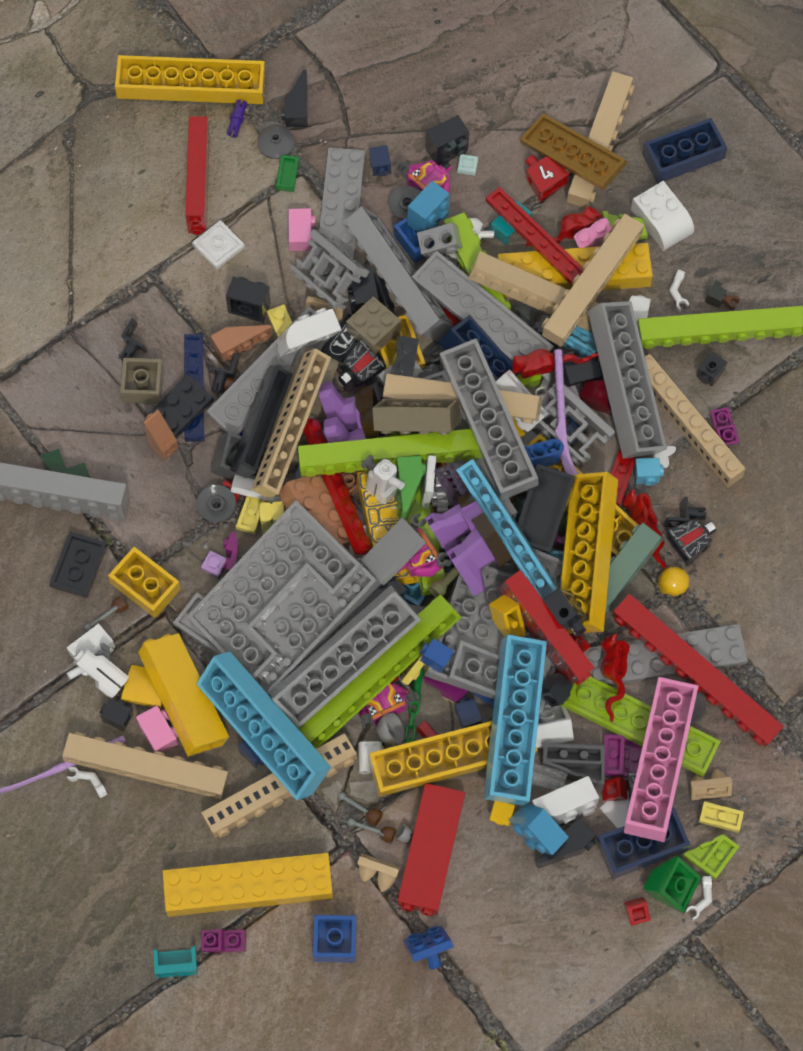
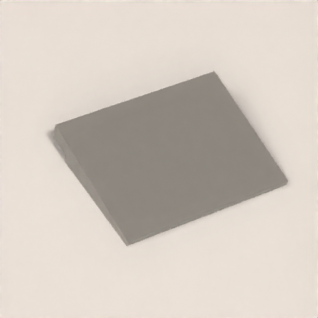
(284, 598)
(476, 636)

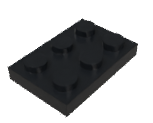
(183, 405)
(78, 564)

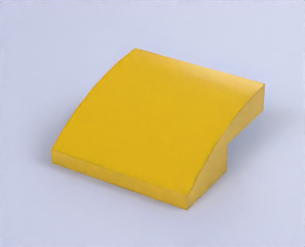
(140, 689)

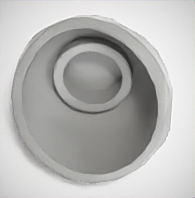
(390, 729)

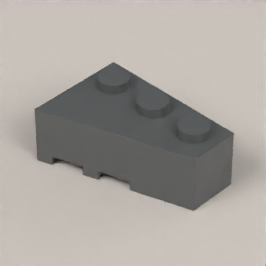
(577, 761)

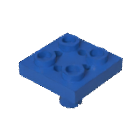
(428, 945)

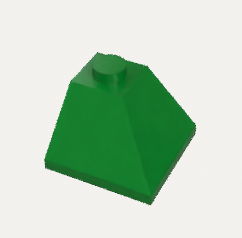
(673, 883)

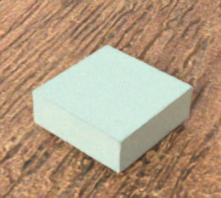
(467, 164)

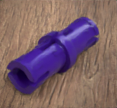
(237, 118)

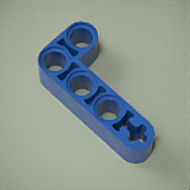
(545, 453)

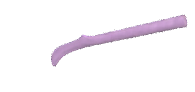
(561, 424)
(54, 770)

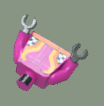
(423, 173)
(426, 560)
(389, 700)

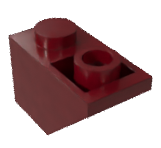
(595, 396)

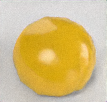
(673, 581)

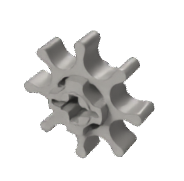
(439, 497)

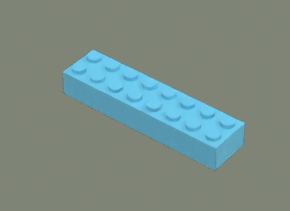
(515, 720)
(263, 725)

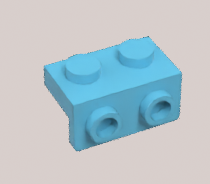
(581, 342)

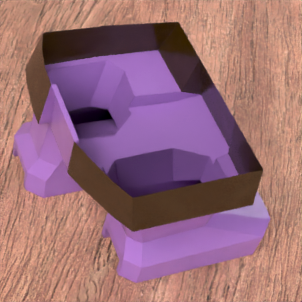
(348, 414)
(477, 549)

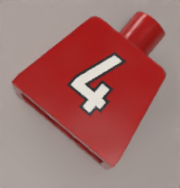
(545, 176)

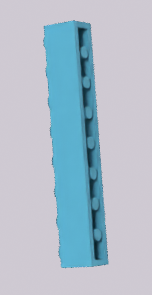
(506, 528)

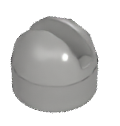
(404, 834)

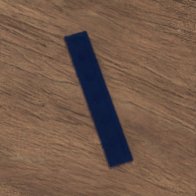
(195, 369)

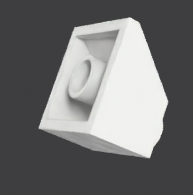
(554, 726)

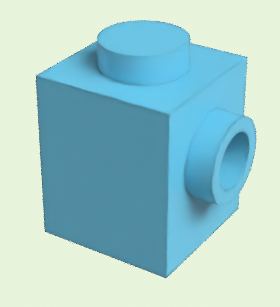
(648, 471)

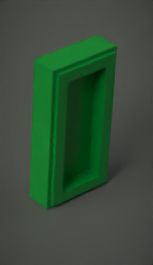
(287, 173)

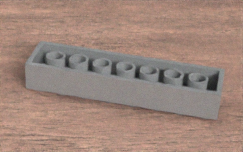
(398, 274)
(627, 379)
(489, 419)
(63, 491)
(344, 656)

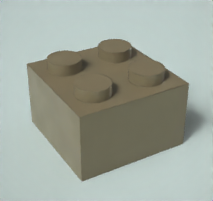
(374, 325)
(141, 380)

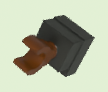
(718, 294)

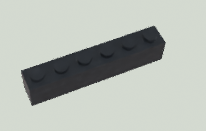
(261, 421)

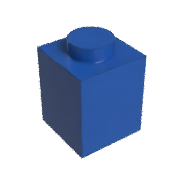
(436, 655)

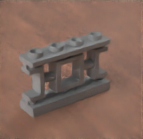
(337, 258)
(583, 416)

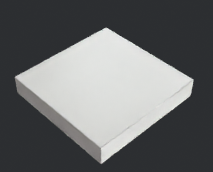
(218, 244)
(428, 486)

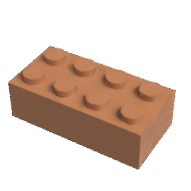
(315, 498)

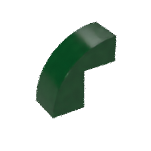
(53, 462)

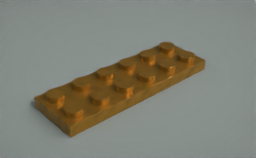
(573, 151)

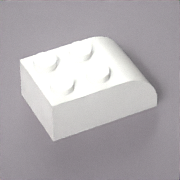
(663, 215)
(308, 331)
(569, 801)

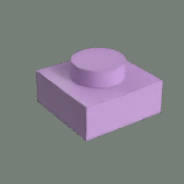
(213, 564)

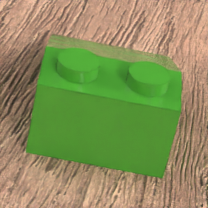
(411, 472)

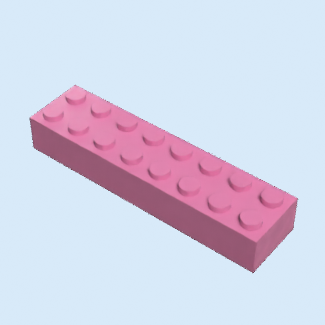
(661, 759)

